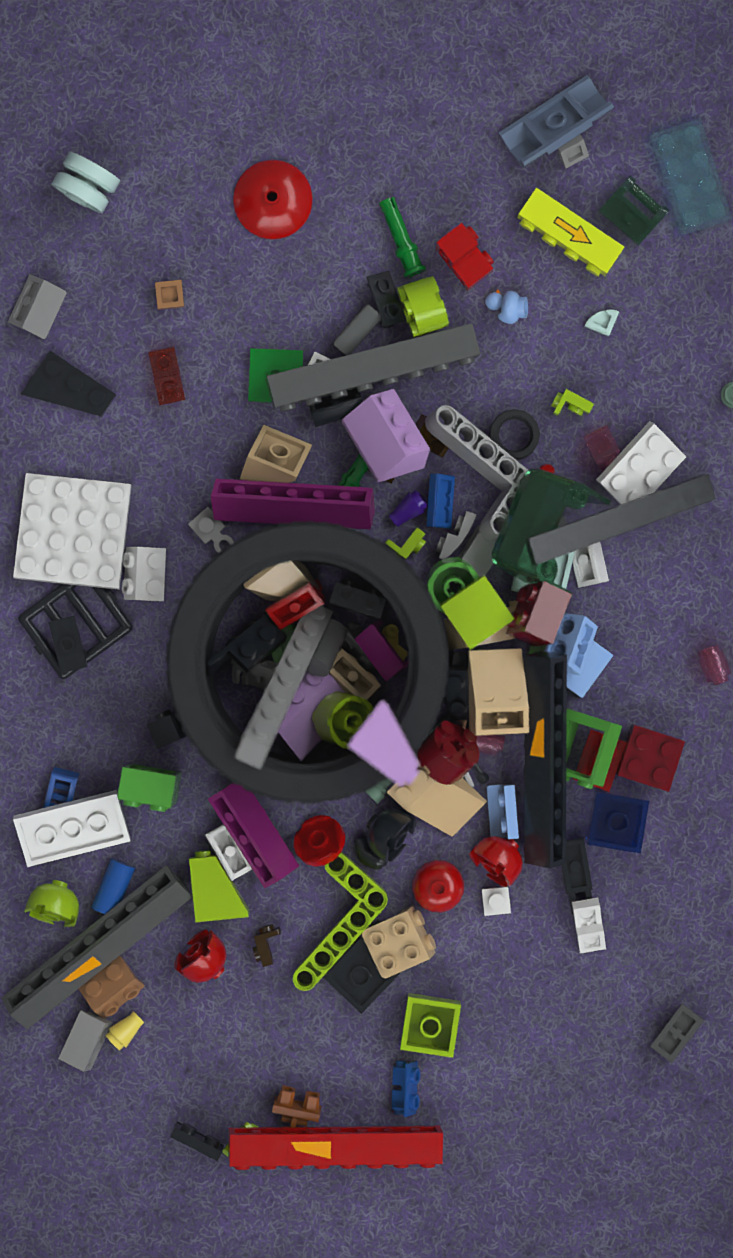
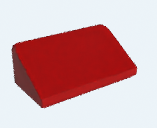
(295, 605)

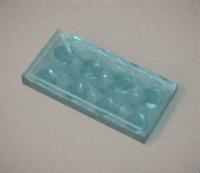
(690, 177)

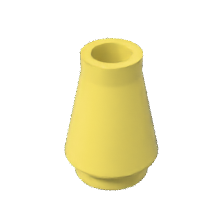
(124, 1031)

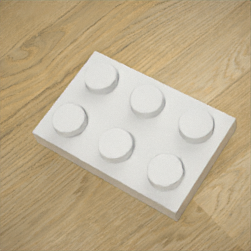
(641, 465)

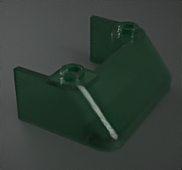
(535, 510)

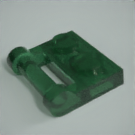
(628, 216)

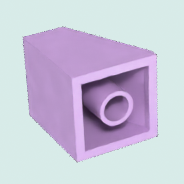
(385, 746)

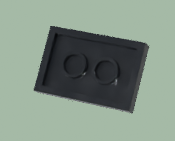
(357, 976)

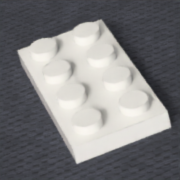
(71, 828)

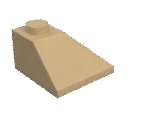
(275, 457)
(280, 580)

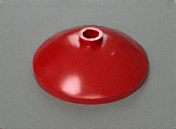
(278, 217)

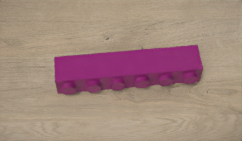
(292, 503)

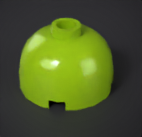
(53, 903)

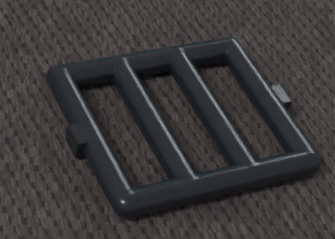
(45, 605)

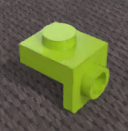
(413, 544)

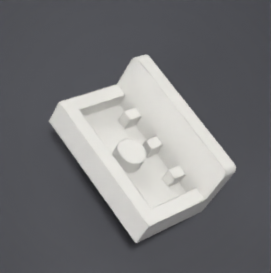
(144, 573)

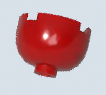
(499, 858)
(438, 886)
(203, 959)

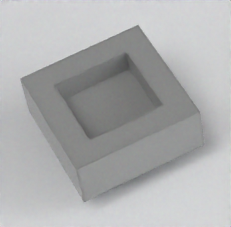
(573, 151)

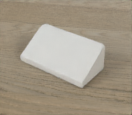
(589, 565)

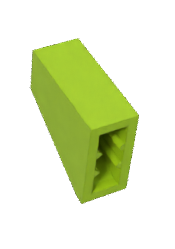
(212, 890)

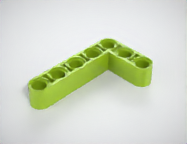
(344, 924)

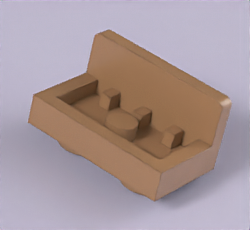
(111, 988)

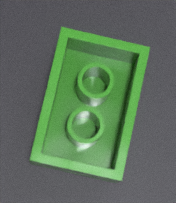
(149, 786)

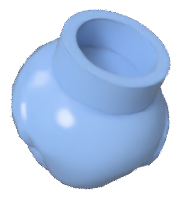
(511, 305)

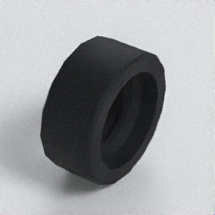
(528, 420)

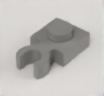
(208, 529)

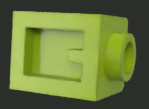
(576, 403)

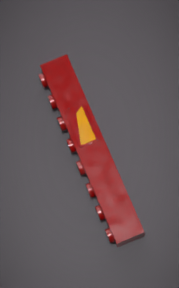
(335, 1146)

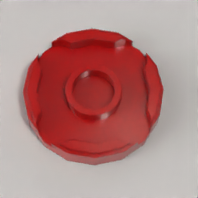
(319, 840)

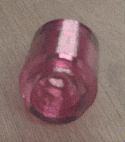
(714, 665)
(490, 744)

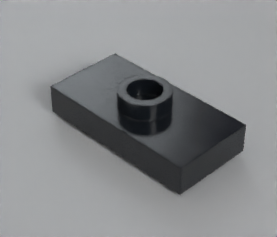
(68, 644)

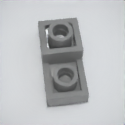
(449, 544)

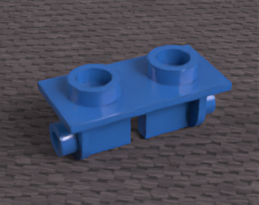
(406, 1100)

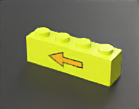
(570, 232)

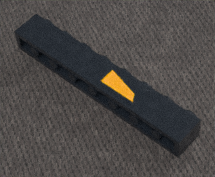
(545, 760)

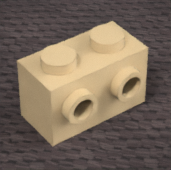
(353, 677)

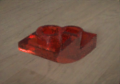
(166, 375)

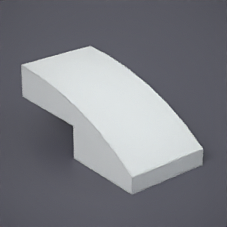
(588, 925)

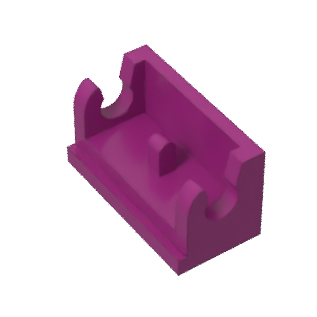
(381, 652)

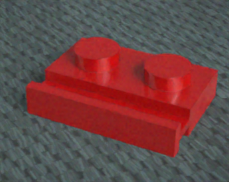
(589, 756)

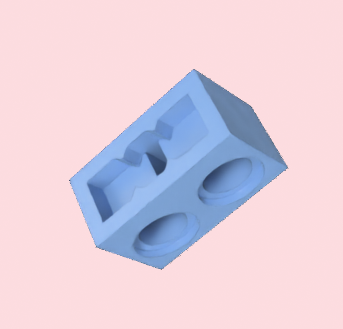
(574, 640)

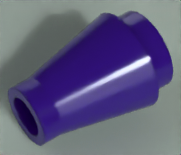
(409, 508)

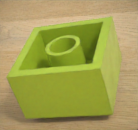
(430, 1025)

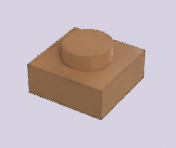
(169, 294)

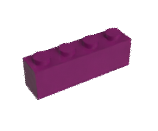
(254, 833)

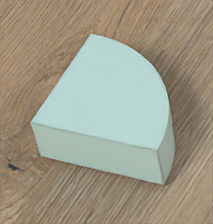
(602, 321)

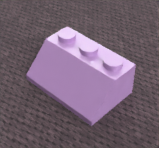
(386, 436)
(297, 730)

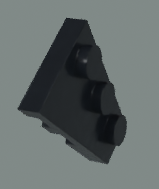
(67, 386)

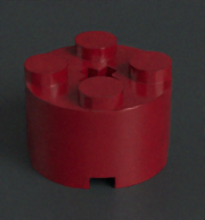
(449, 753)

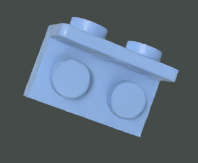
(502, 811)

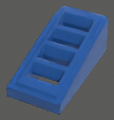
(64, 775)

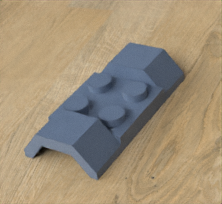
(555, 122)

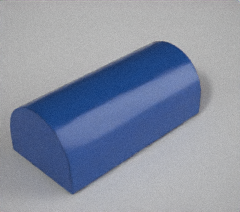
(113, 886)

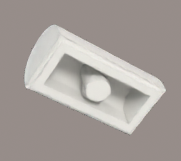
(228, 852)

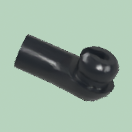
(366, 856)

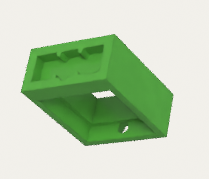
(605, 752)

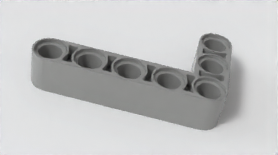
(488, 467)

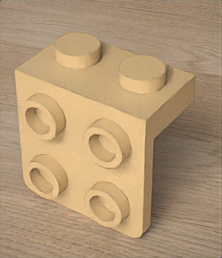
(399, 942)

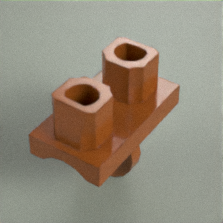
(297, 1111)

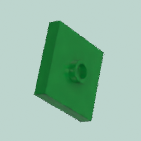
(269, 362)

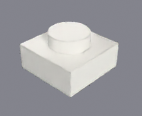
(496, 901)

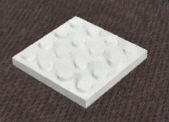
(72, 531)

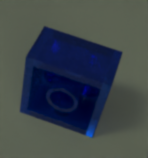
(617, 822)

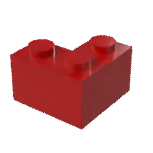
(463, 257)

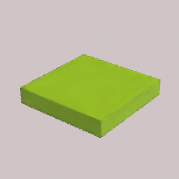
(476, 612)

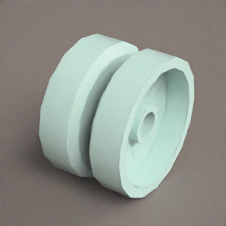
(84, 185)

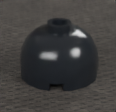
(389, 832)

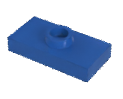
(440, 501)

